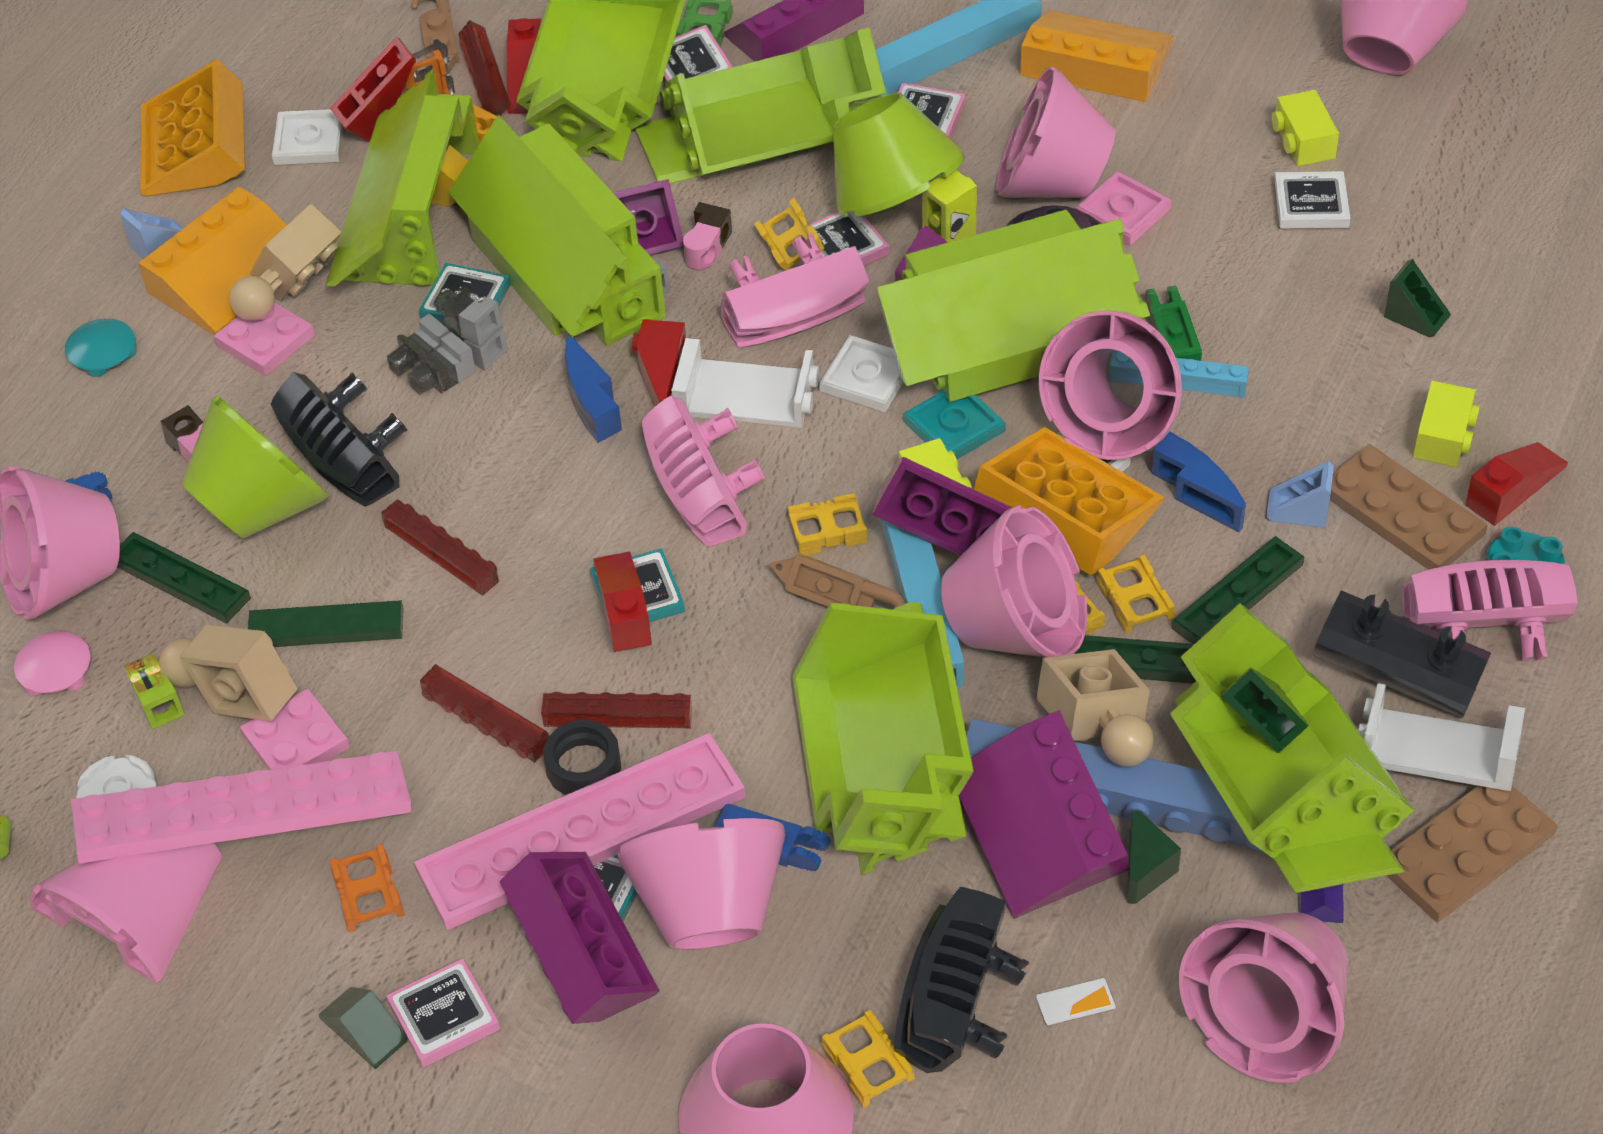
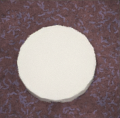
(115, 776)

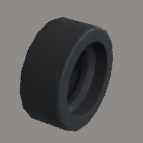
(580, 734)

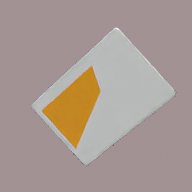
(1075, 1001)

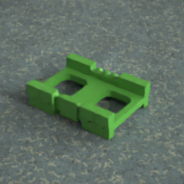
(715, 22)

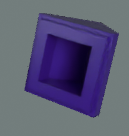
(1324, 903)

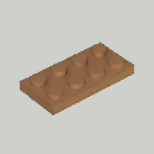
(1404, 509)
(1468, 848)

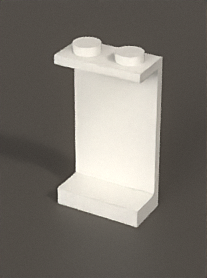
(749, 390)
(1443, 746)

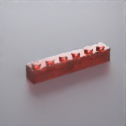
(484, 68)
(440, 547)
(618, 710)
(484, 713)

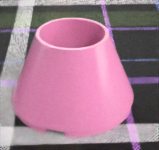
(1396, 33)
(1057, 144)
(1079, 396)
(52, 540)
(1017, 589)
(708, 881)
(1268, 993)
(766, 1053)

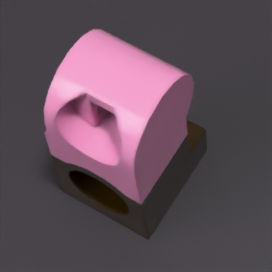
(708, 237)
(185, 438)

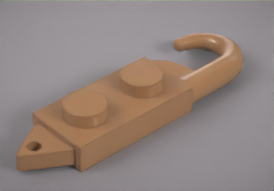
(439, 25)
(831, 584)

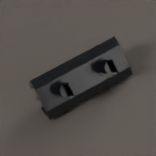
(332, 442)
(1401, 653)
(947, 981)

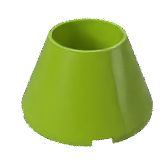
(888, 155)
(245, 475)

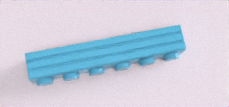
(1195, 375)

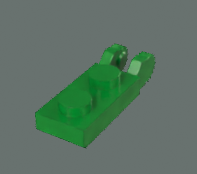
(1174, 323)

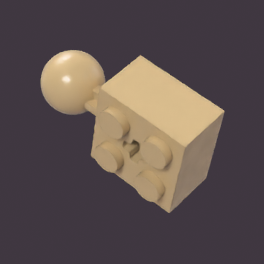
(285, 264)
(232, 670)
(1099, 699)

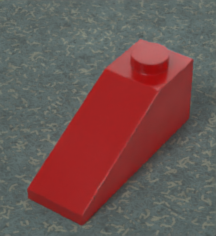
(520, 43)
(375, 90)
(659, 353)
(1511, 480)
(623, 601)

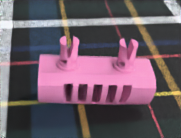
(792, 298)
(691, 474)
(1493, 595)

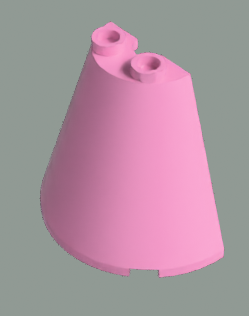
(133, 901)

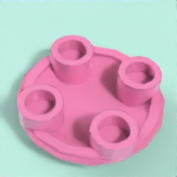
(52, 663)

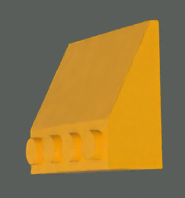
(1095, 54)
(193, 133)
(208, 256)
(1082, 495)

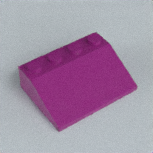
(1040, 816)

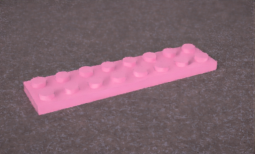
(239, 806)
(593, 820)

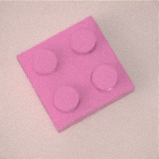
(265, 341)
(296, 735)

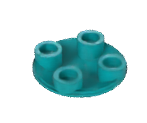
(100, 345)
(1521, 545)

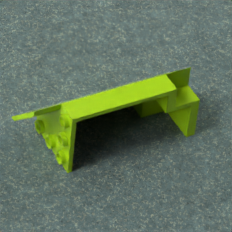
(598, 70)
(760, 108)
(388, 219)
(558, 234)
(992, 302)
(882, 731)
(1318, 800)

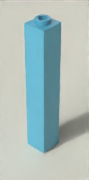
(953, 39)
(921, 582)

